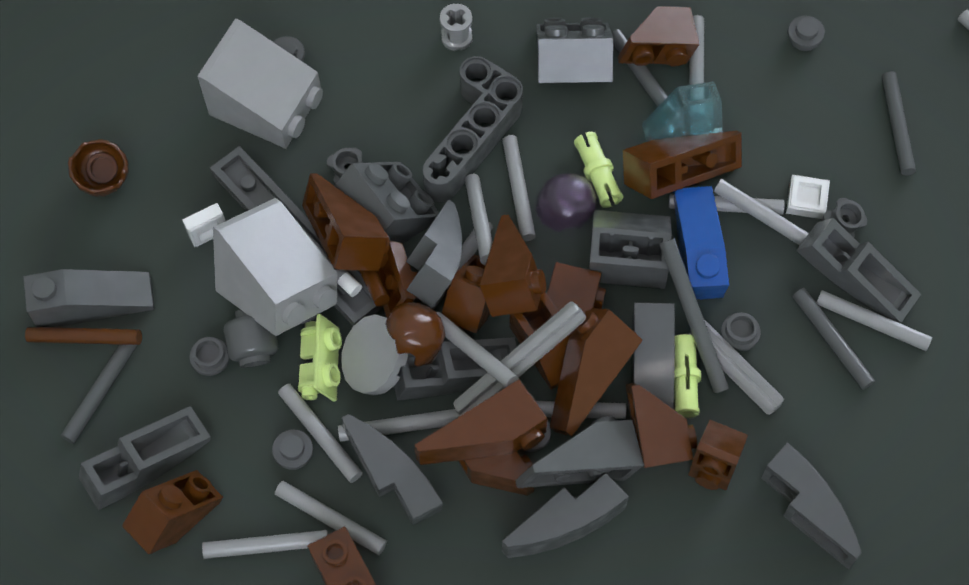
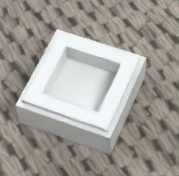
(807, 196)
(201, 224)

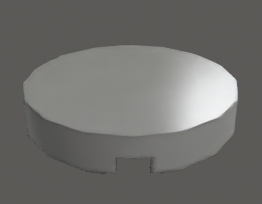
(371, 357)

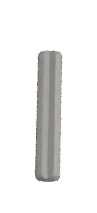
(744, 374)

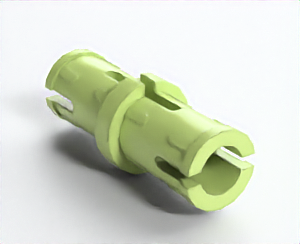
(598, 169)
(686, 376)

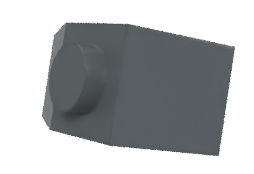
(85, 295)
(599, 449)

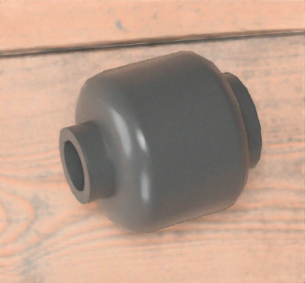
(249, 341)

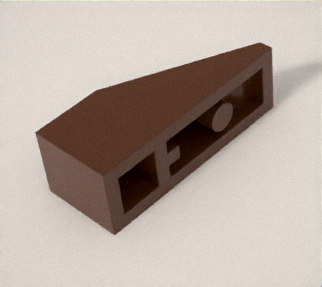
(680, 161)
(344, 227)
(510, 275)
(590, 365)
(490, 429)

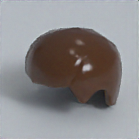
(98, 167)
(416, 331)

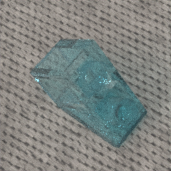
(686, 112)

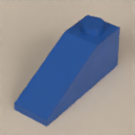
(701, 241)

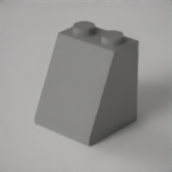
(259, 86)
(272, 268)

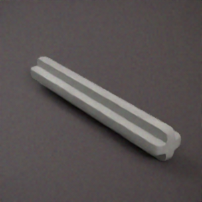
(524, 355)

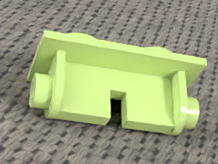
(321, 342)

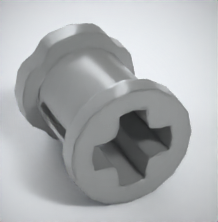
(456, 28)

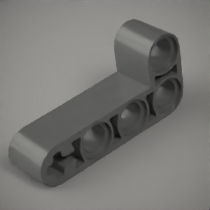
(466, 134)

